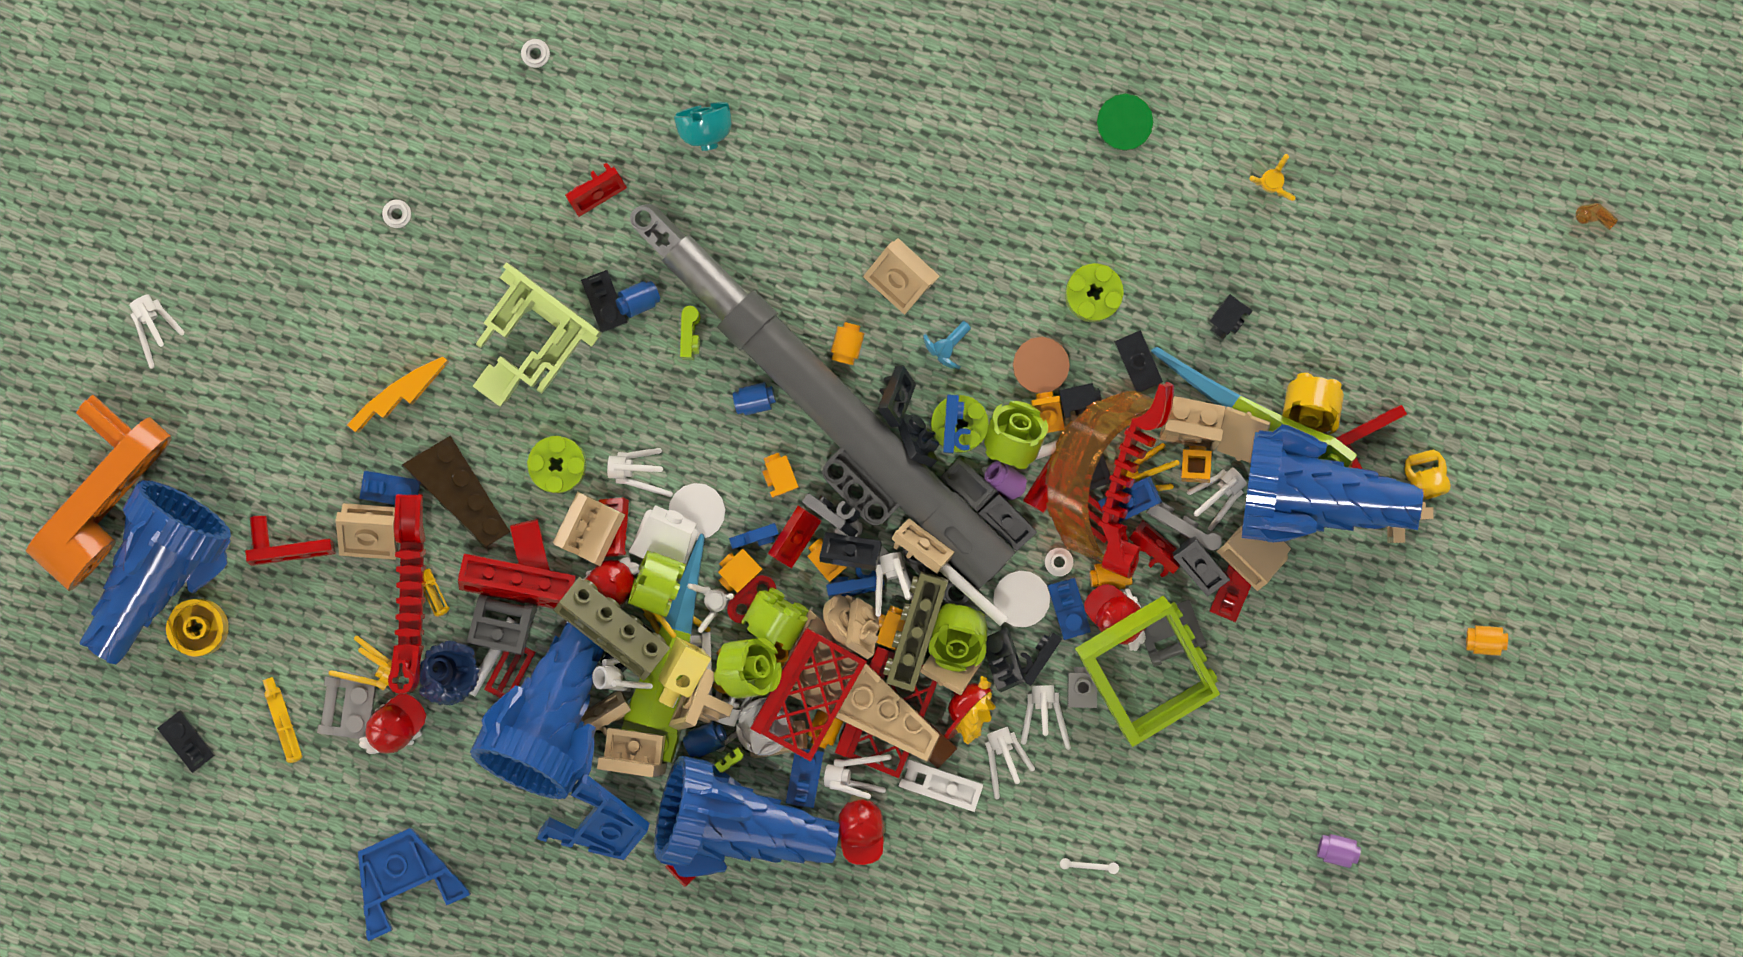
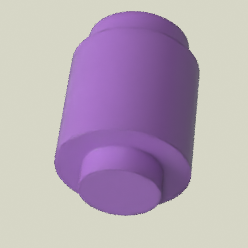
(1006, 480)
(1338, 850)

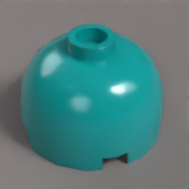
(704, 125)

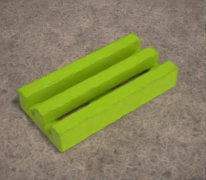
(730, 759)

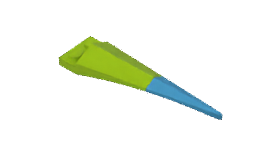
(1223, 396)
(646, 711)

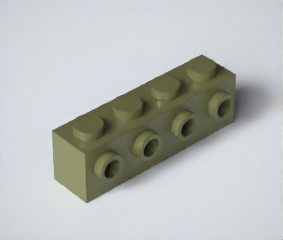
(612, 628)
(917, 631)

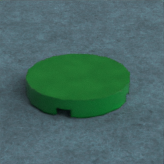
(1125, 122)

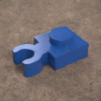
(761, 535)

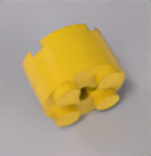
(1314, 402)
(183, 619)

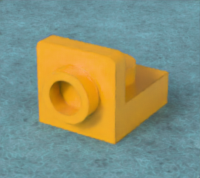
(1050, 410)

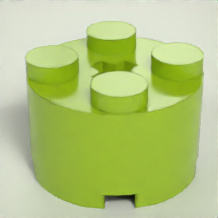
(1102, 278)
(973, 414)
(1015, 434)
(540, 464)
(656, 583)
(775, 618)
(958, 637)
(748, 668)

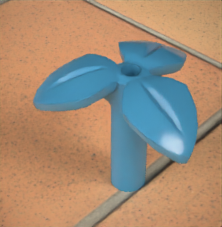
(944, 348)

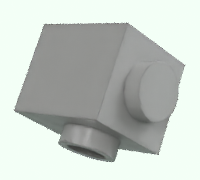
(1081, 689)

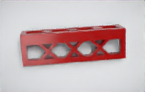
(513, 581)

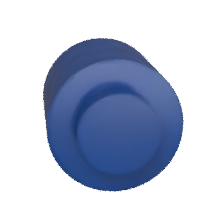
(637, 298)
(754, 399)
(705, 739)

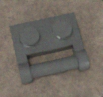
(1161, 630)
(500, 634)

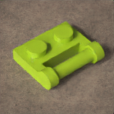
(689, 341)

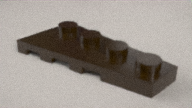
(453, 483)

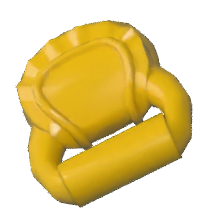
(1433, 480)

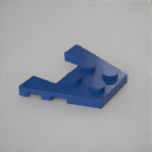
(607, 830)
(399, 866)

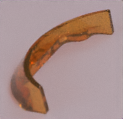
(1075, 462)

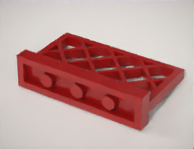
(789, 676)
(852, 735)

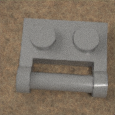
(356, 708)

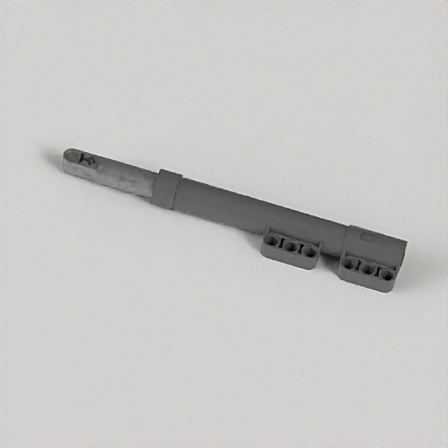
(868, 448)

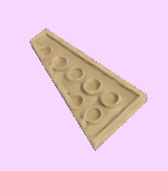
(871, 701)

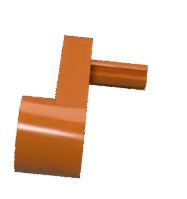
(72, 540)

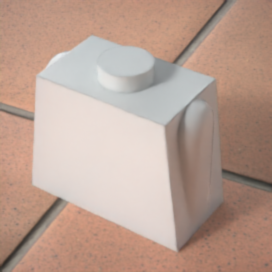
(665, 534)

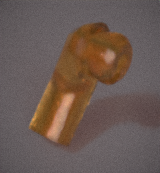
(1595, 212)

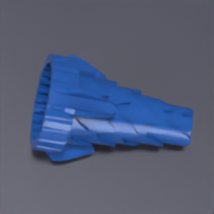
(1299, 494)
(163, 546)
(537, 729)
(715, 817)

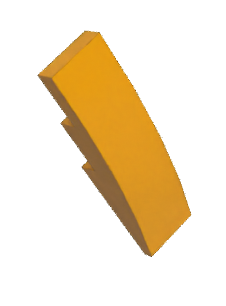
(408, 387)

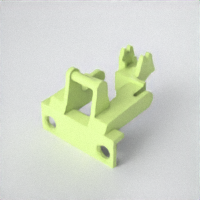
(521, 297)

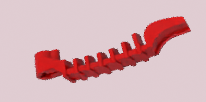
(411, 536)
(1121, 555)

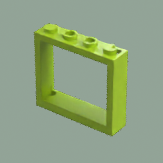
(1172, 709)

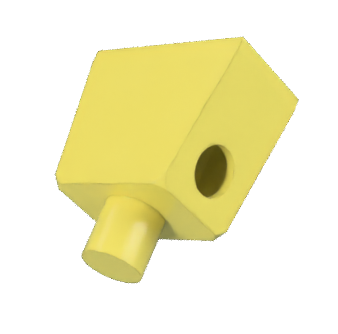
(682, 660)

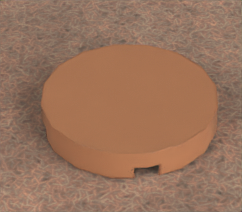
(1041, 365)

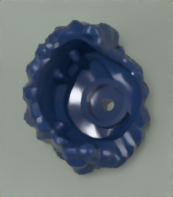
(448, 673)

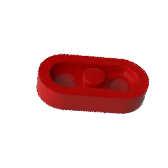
(747, 595)

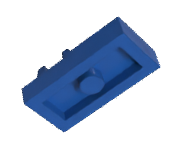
(954, 411)
(385, 487)
(1143, 498)
(853, 587)
(1069, 608)
(804, 780)

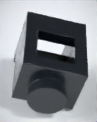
(1228, 317)
(1078, 399)

